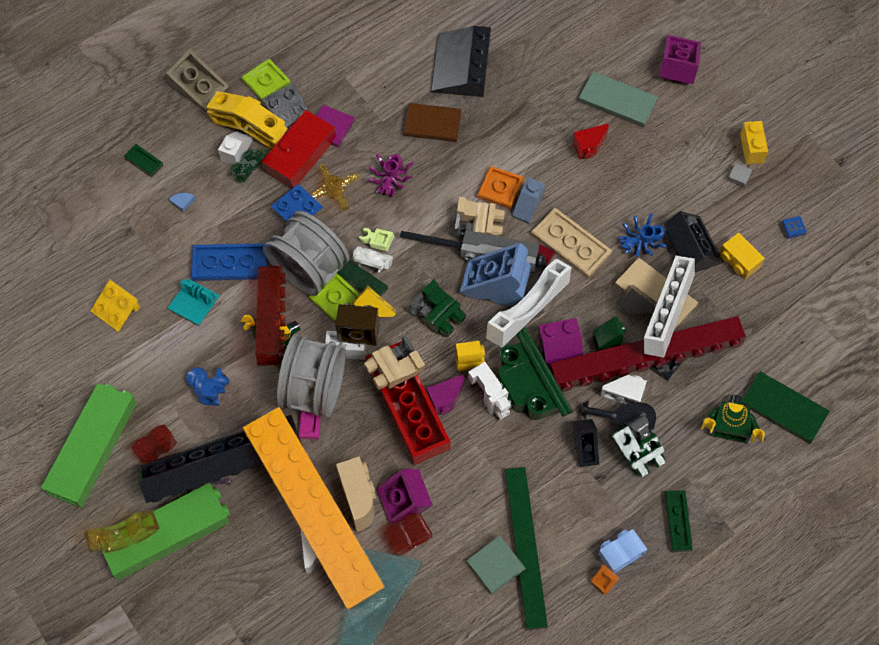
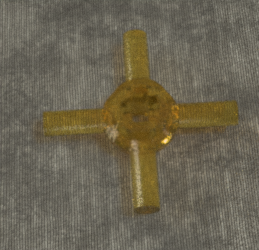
(334, 186)

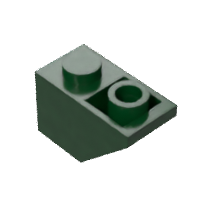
(608, 334)

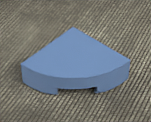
(182, 200)

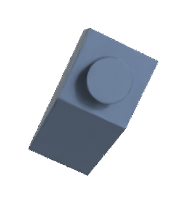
(529, 200)

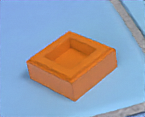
(605, 579)

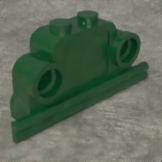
(529, 380)

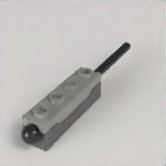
(478, 244)

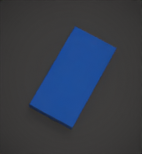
(227, 262)

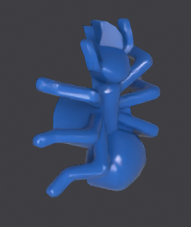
(647, 235)

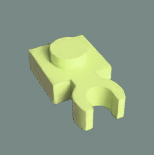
(379, 239)

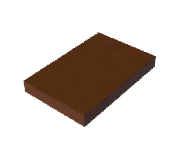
(432, 122)

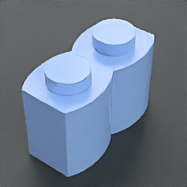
(622, 550)

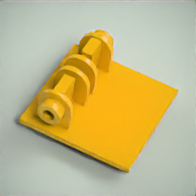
(115, 305)

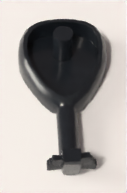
(623, 414)

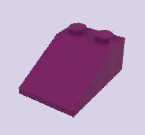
(680, 59)

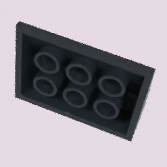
(462, 61)

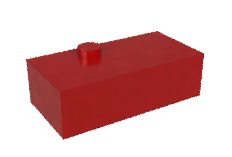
(299, 149)

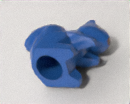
(207, 388)

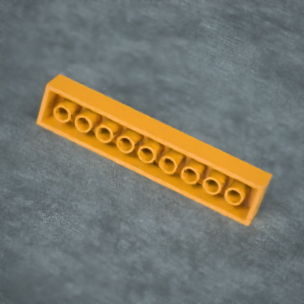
(313, 508)

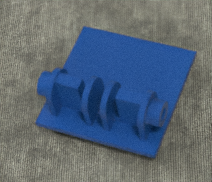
(296, 200)

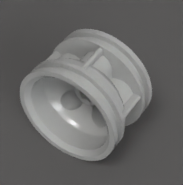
(307, 253)
(311, 375)

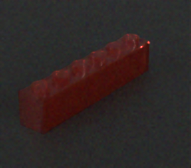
(269, 316)

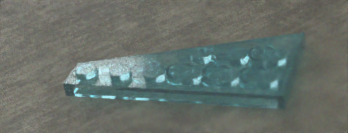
(368, 618)

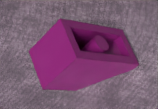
(446, 394)

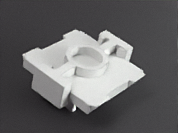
(372, 258)

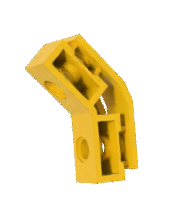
(246, 115)

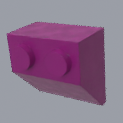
(560, 340)
(404, 495)

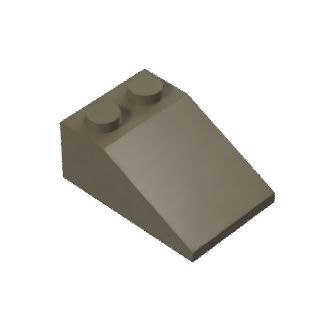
(195, 79)

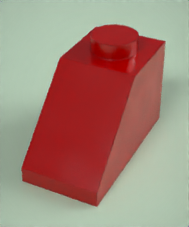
(589, 141)

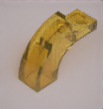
(122, 535)

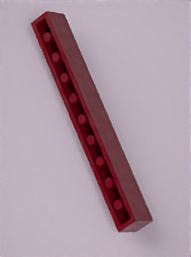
(631, 357)

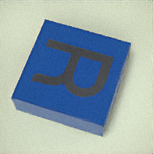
(794, 227)

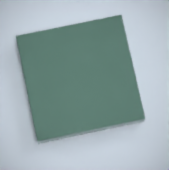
(496, 564)

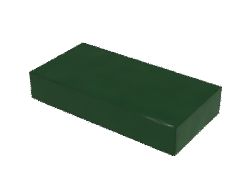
(143, 160)

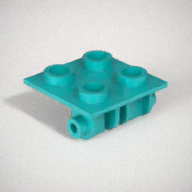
(193, 301)

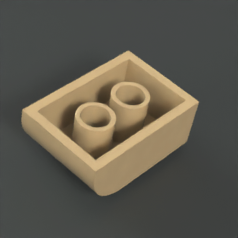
(358, 491)

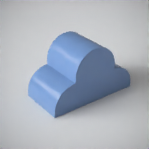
(498, 275)

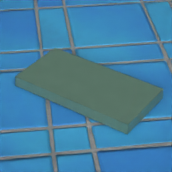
(618, 99)

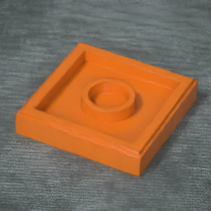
(500, 187)

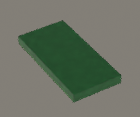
(785, 407)

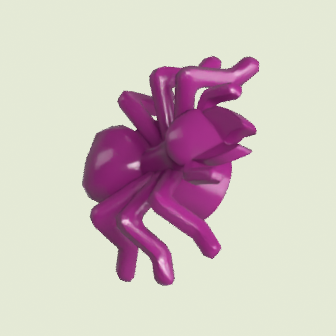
(392, 170)

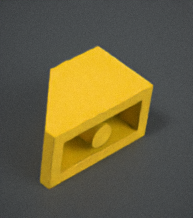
(370, 297)

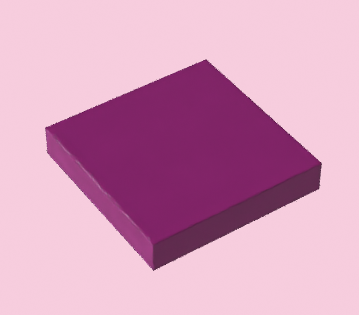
(340, 120)

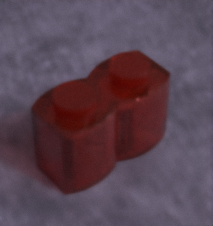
(156, 443)
(408, 534)

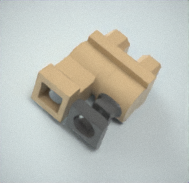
(480, 215)
(390, 369)

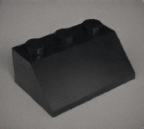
(692, 240)

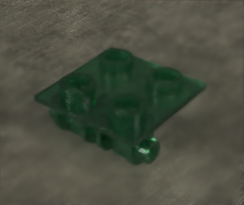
(251, 160)

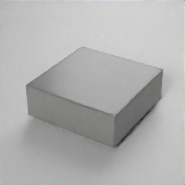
(740, 174)

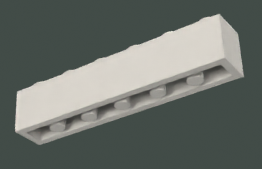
(669, 306)

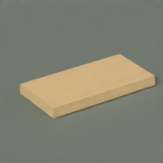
(571, 242)
(652, 284)

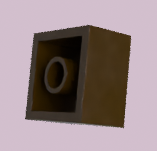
(357, 324)

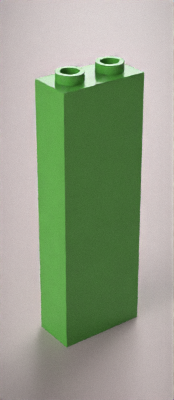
(89, 445)
(179, 525)

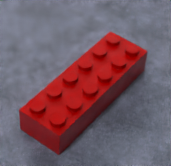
(414, 417)

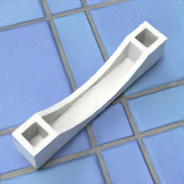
(510, 322)

